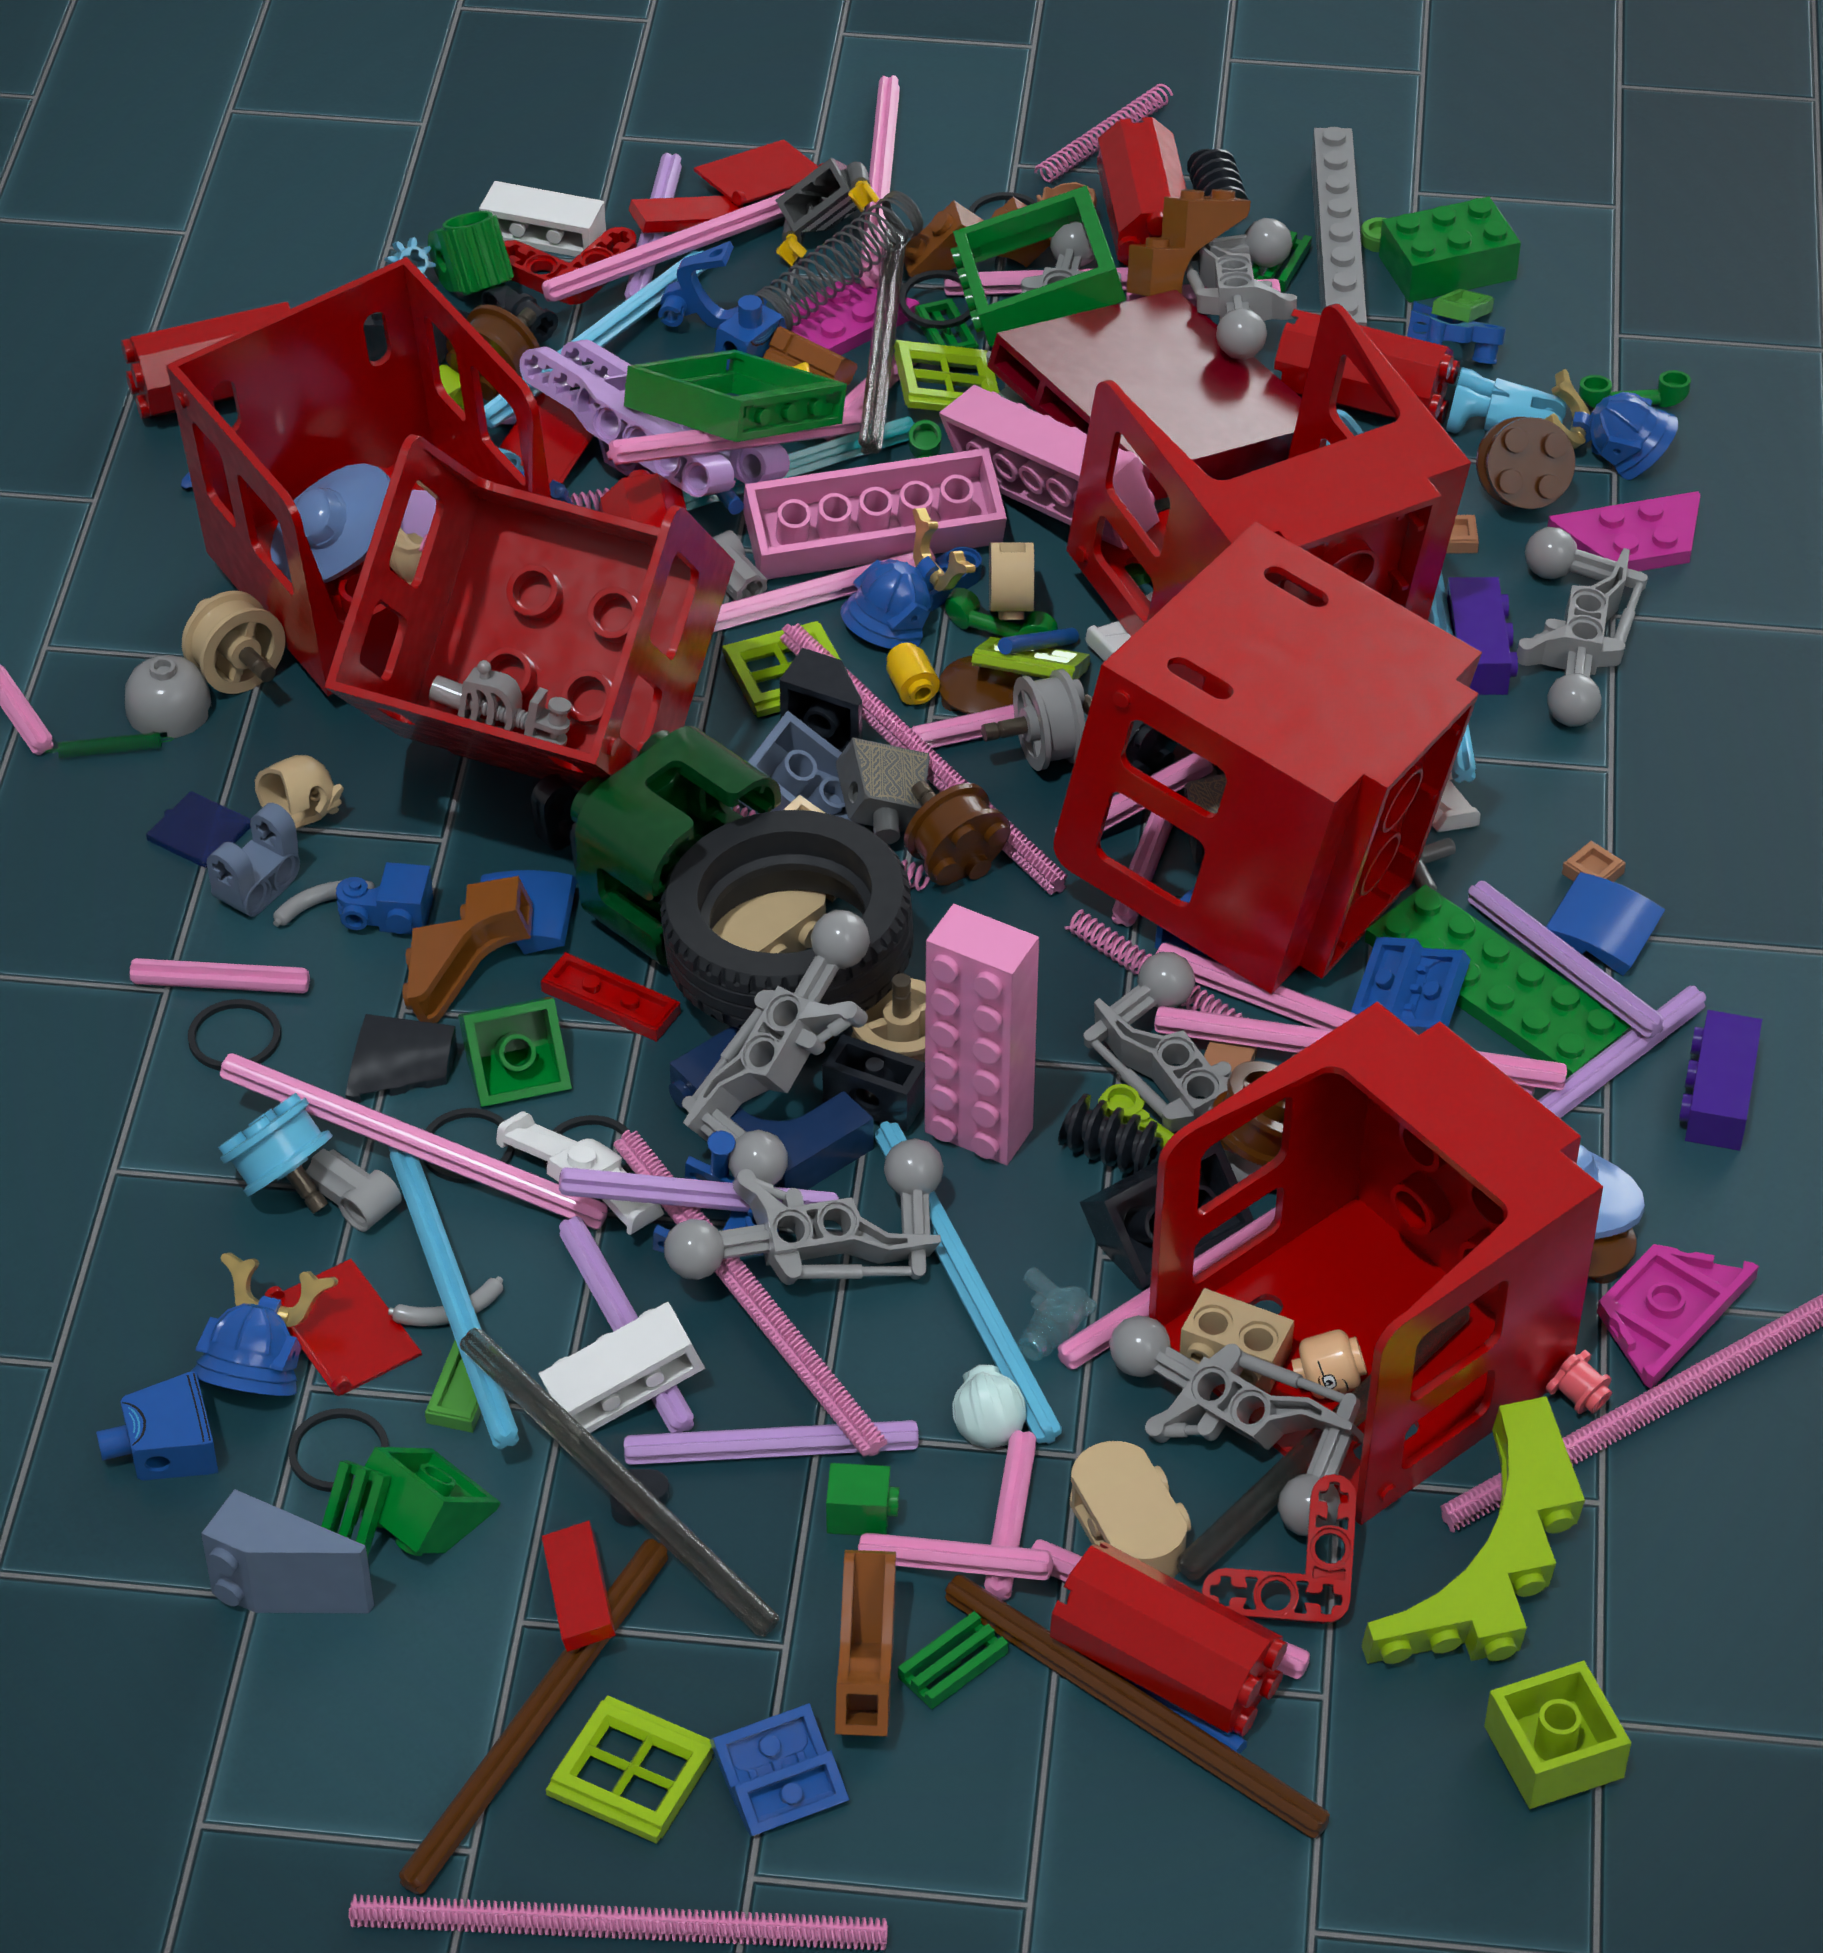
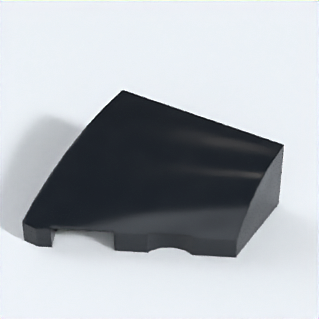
(400, 1056)

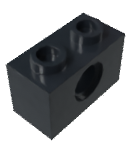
(877, 1079)

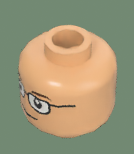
(1331, 1361)

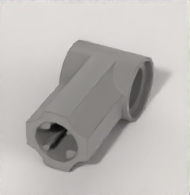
(745, 577)
(360, 1195)

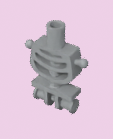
(501, 699)

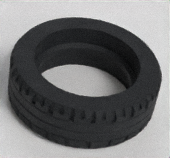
(774, 855)

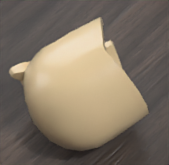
(300, 787)

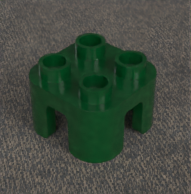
(648, 818)

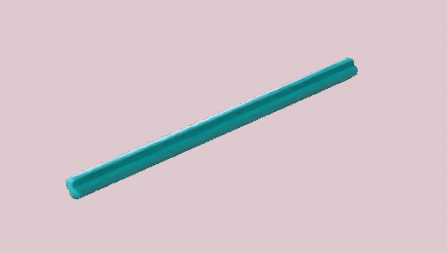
(820, 456)

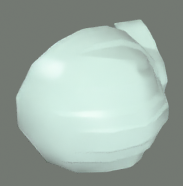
(988, 1407)

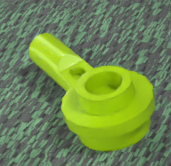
(1128, 1098)

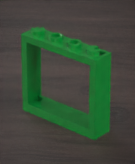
(1024, 227)
(770, 398)

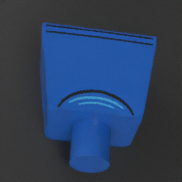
(749, 328)
(163, 1431)

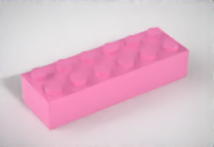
(1040, 457)
(868, 512)
(980, 1033)

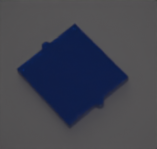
(197, 828)

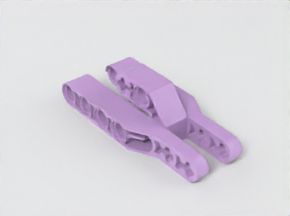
(603, 414)

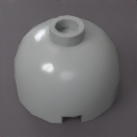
(167, 696)

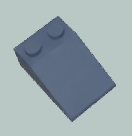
(801, 766)
(283, 1562)

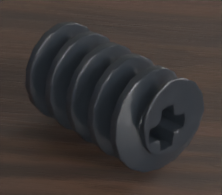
(1215, 170)
(1109, 1136)

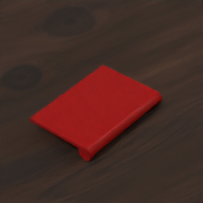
(757, 172)
(562, 437)
(349, 1330)

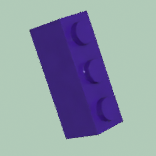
(1478, 619)
(1720, 1079)

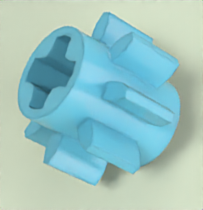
(417, 254)

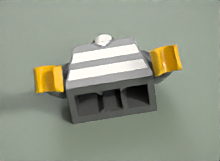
(822, 203)

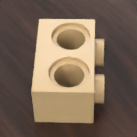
(1224, 1321)

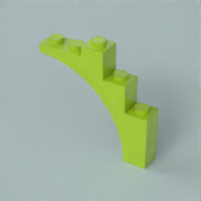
(1517, 1559)

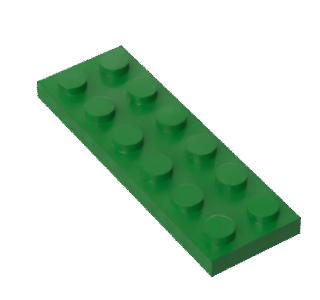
(1506, 985)

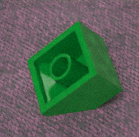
(515, 1051)
(427, 1499)

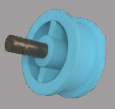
(278, 1148)

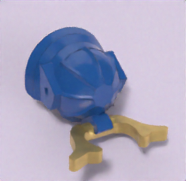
(1621, 427)
(896, 596)
(251, 1342)

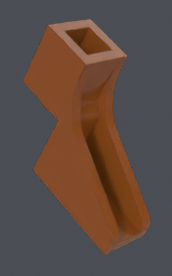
(1186, 227)
(932, 245)
(449, 952)
(866, 1643)

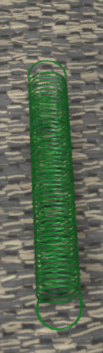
(106, 741)

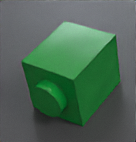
(860, 1499)

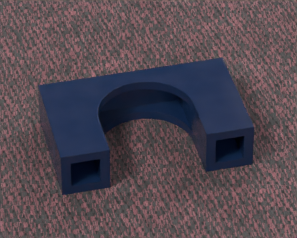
(815, 1142)

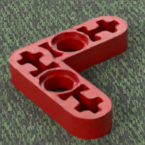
(527, 260)
(1317, 1572)

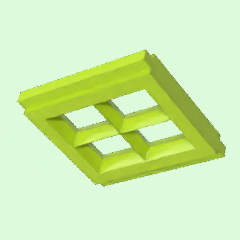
(946, 356)
(760, 647)
(1032, 663)
(609, 1805)

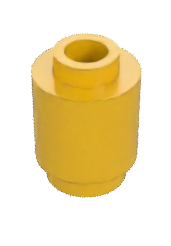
(912, 674)

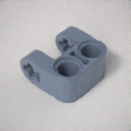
(262, 868)

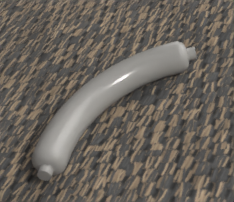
(305, 900)
(437, 1316)

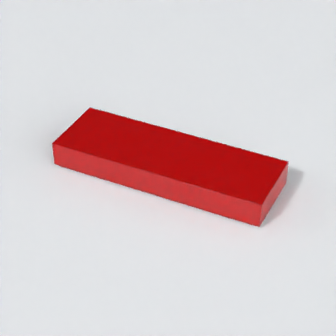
(678, 213)
(610, 996)
(578, 1586)

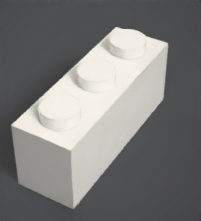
(545, 218)
(623, 1368)

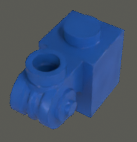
(394, 906)

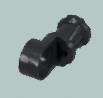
(508, 299)

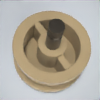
(233, 641)
(898, 1019)

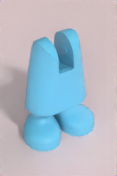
(1498, 401)

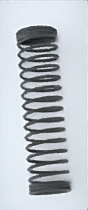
(893, 223)

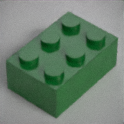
(1449, 249)

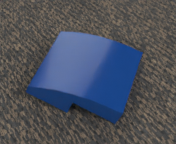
(552, 905)
(1605, 920)
(1412, 981)
(779, 1770)

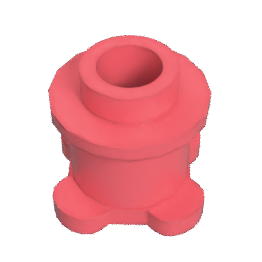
(1581, 1383)

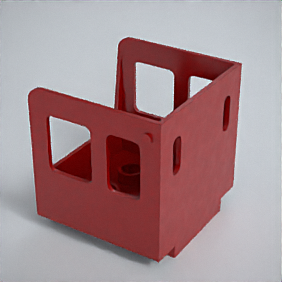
(319, 404)
(1363, 504)
(544, 594)
(1329, 746)
(1400, 1199)

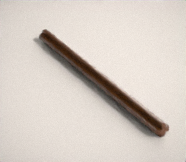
(1140, 1708)
(526, 1727)

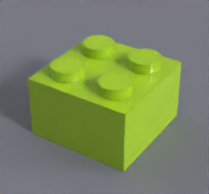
(1557, 1734)

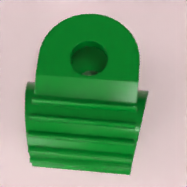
(470, 253)

